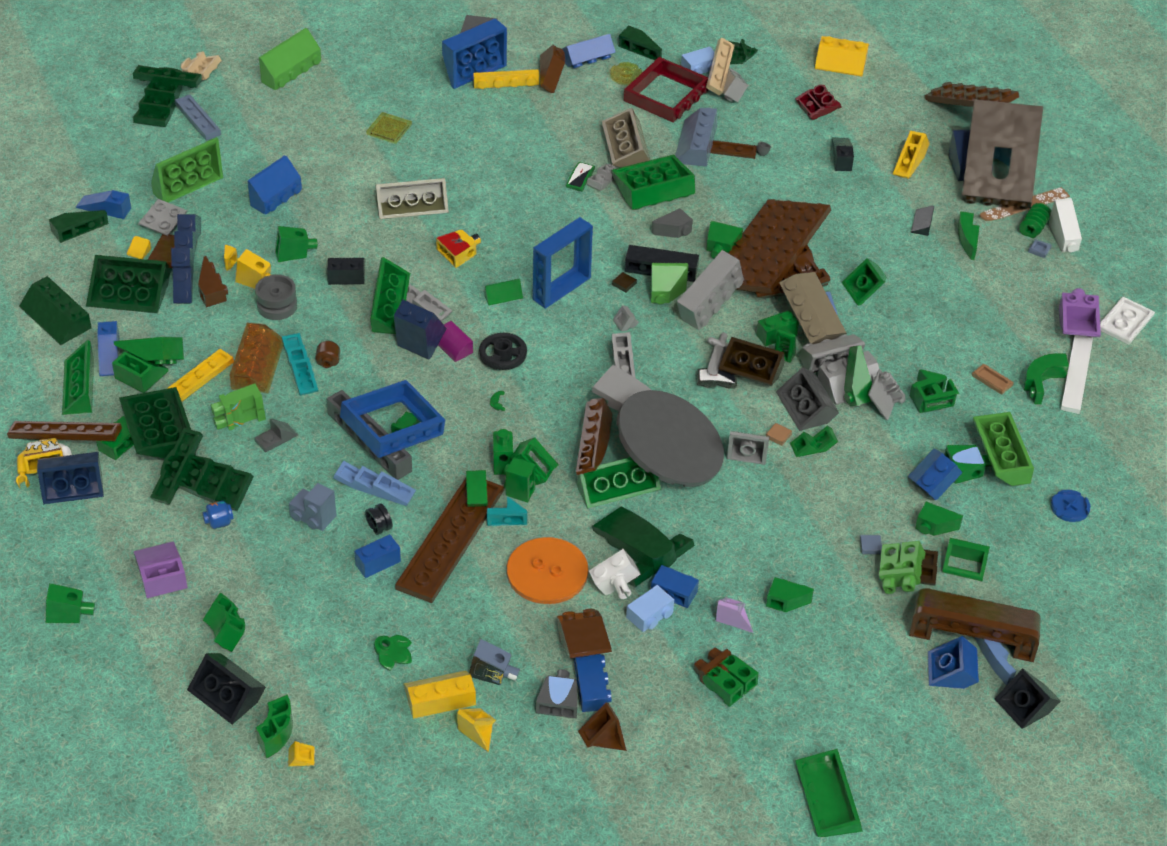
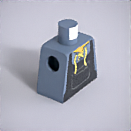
(492, 664)

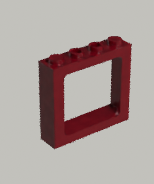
(674, 72)

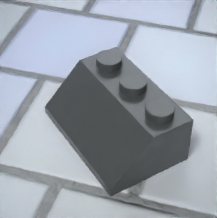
(807, 400)

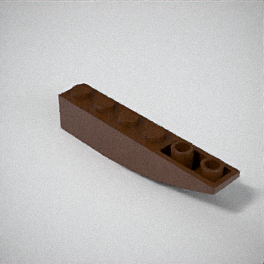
(594, 435)

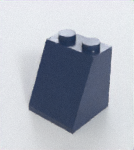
(958, 152)
(417, 329)

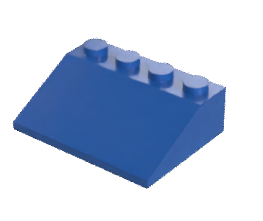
(475, 52)

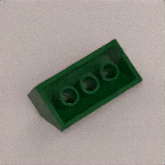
(55, 311)

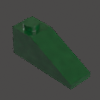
(639, 43)
(77, 223)

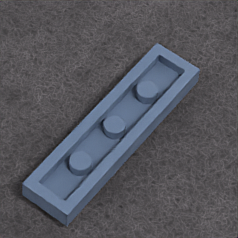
(198, 117)

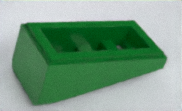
(786, 343)

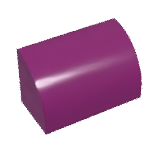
(455, 342)

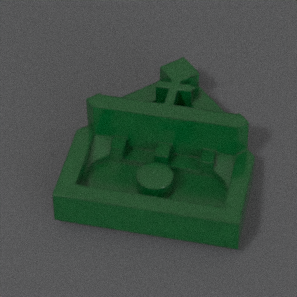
(742, 52)

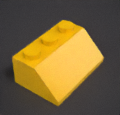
(842, 56)
(440, 694)

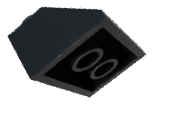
(225, 687)

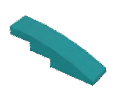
(299, 364)

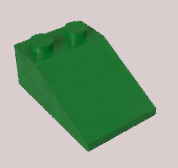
(158, 349)

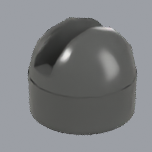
(763, 148)

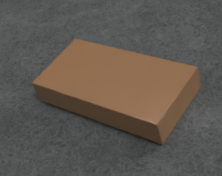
(992, 379)

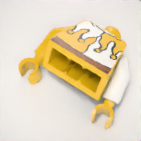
(36, 450)

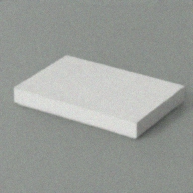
(1126, 320)

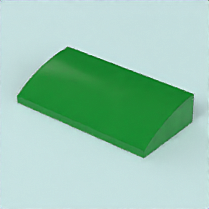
(828, 794)

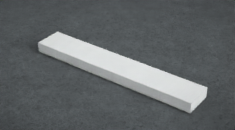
(1077, 374)

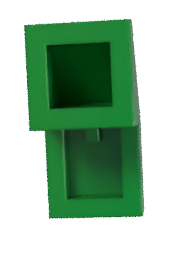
(808, 445)

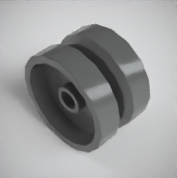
(276, 297)

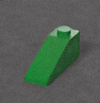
(857, 378)

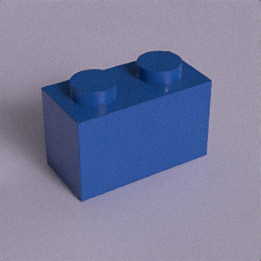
(377, 556)
(677, 585)

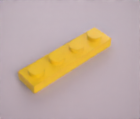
(506, 79)
(202, 373)

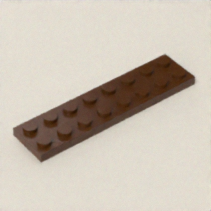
(446, 544)

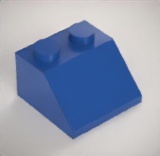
(935, 474)
(953, 664)

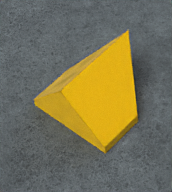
(476, 725)

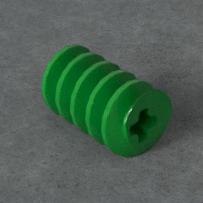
(1035, 220)

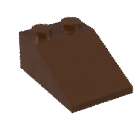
(583, 633)

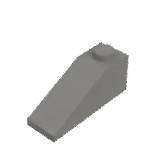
(734, 86)
(623, 352)

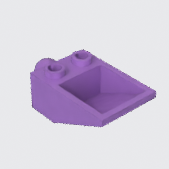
(1080, 314)

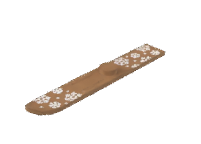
(1045, 198)

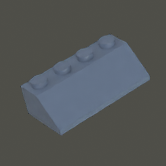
(697, 137)

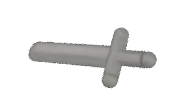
(718, 352)

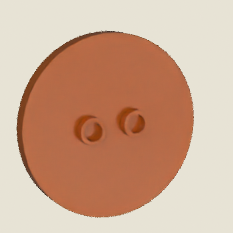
(547, 570)

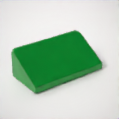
(503, 292)

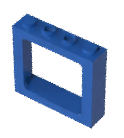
(548, 292)
(431, 421)

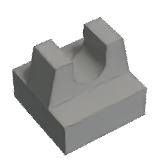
(625, 319)

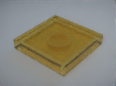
(389, 127)

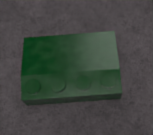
(128, 284)
(155, 421)

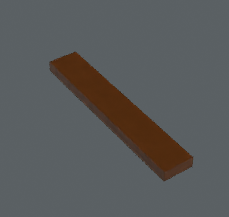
(64, 430)

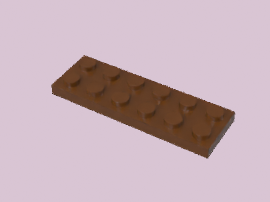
(965, 94)

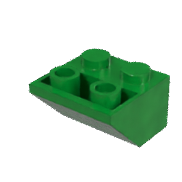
(137, 371)

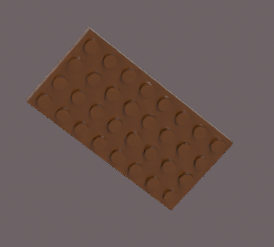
(776, 241)

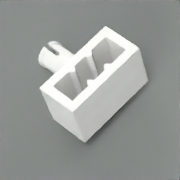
(615, 574)

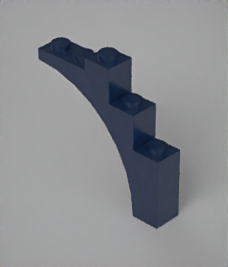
(183, 256)

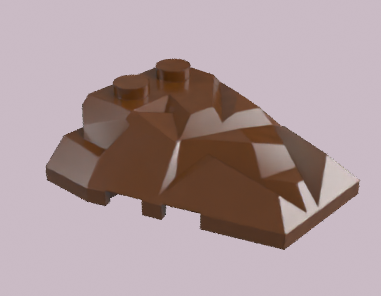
(803, 264)

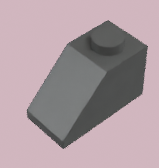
(673, 224)

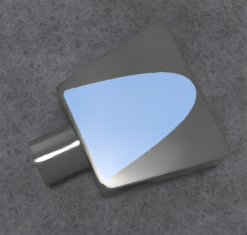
(558, 696)

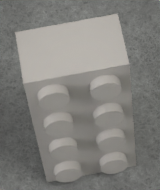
(710, 290)

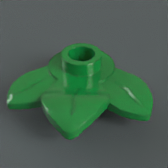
(395, 652)

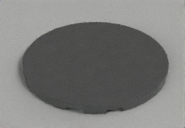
(670, 438)

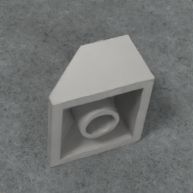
(748, 447)

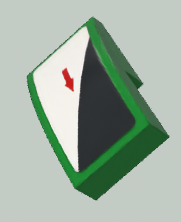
(579, 176)

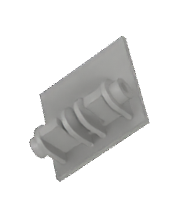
(162, 217)
(885, 393)

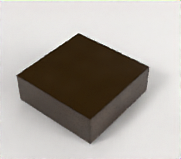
(624, 282)

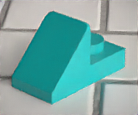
(509, 516)

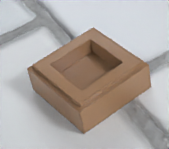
(779, 434)

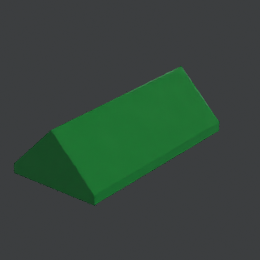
(389, 292)
(78, 381)
(616, 482)

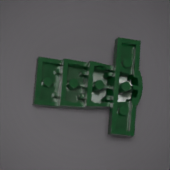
(160, 94)
(199, 475)
(641, 542)

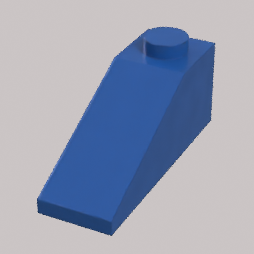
(113, 202)
(107, 351)

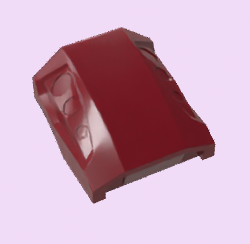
(817, 102)

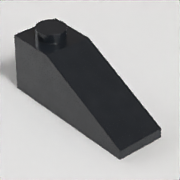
(843, 154)

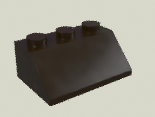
(752, 361)

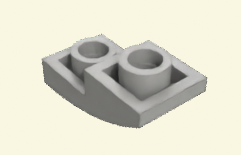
(602, 177)

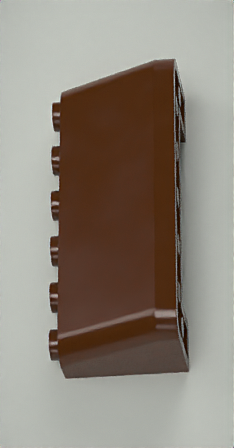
(977, 619)

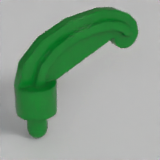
(495, 399)

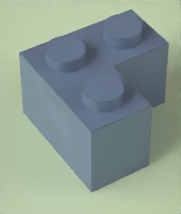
(314, 507)

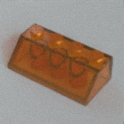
(256, 358)

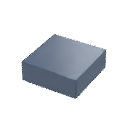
(1040, 248)
(870, 544)

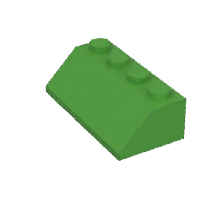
(289, 59)
(1005, 448)

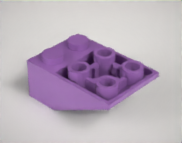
(160, 569)

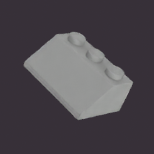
(828, 351)
(833, 376)

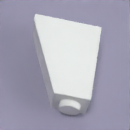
(1065, 225)

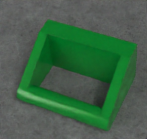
(967, 551)

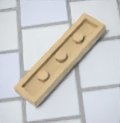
(720, 66)

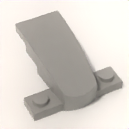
(617, 387)

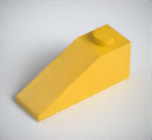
(911, 154)

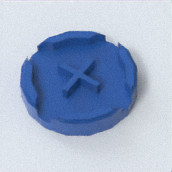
(1070, 506)

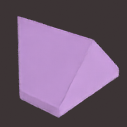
(733, 614)

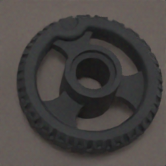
(503, 351)

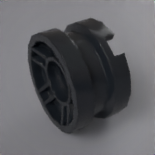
(378, 518)

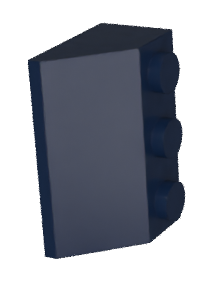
(70, 477)

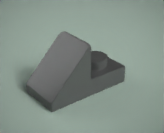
(277, 435)

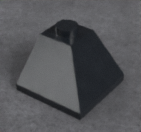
(1026, 699)

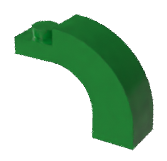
(1044, 368)

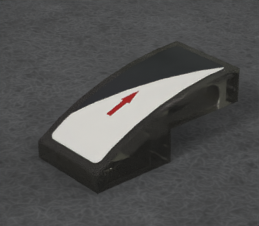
(711, 381)

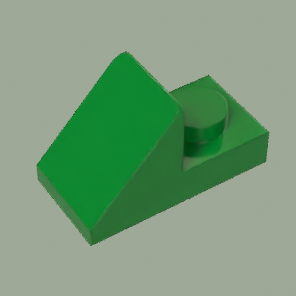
(926, 380)

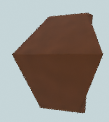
(603, 730)

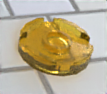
(625, 73)

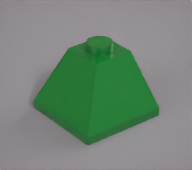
(864, 281)

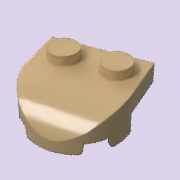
(201, 64)

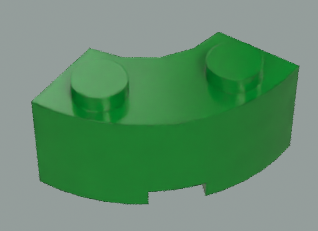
(225, 622)
(277, 727)

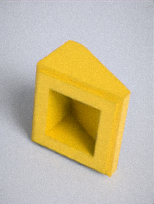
(139, 247)
(230, 257)
(301, 754)

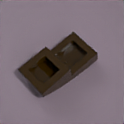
(929, 568)

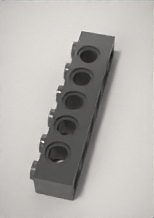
(396, 464)

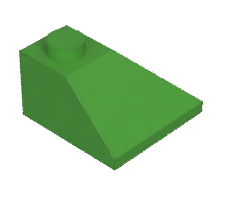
(668, 281)

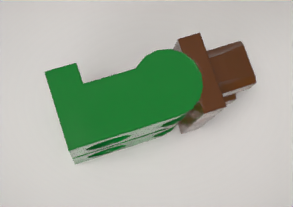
(726, 675)

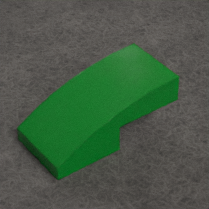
(476, 488)

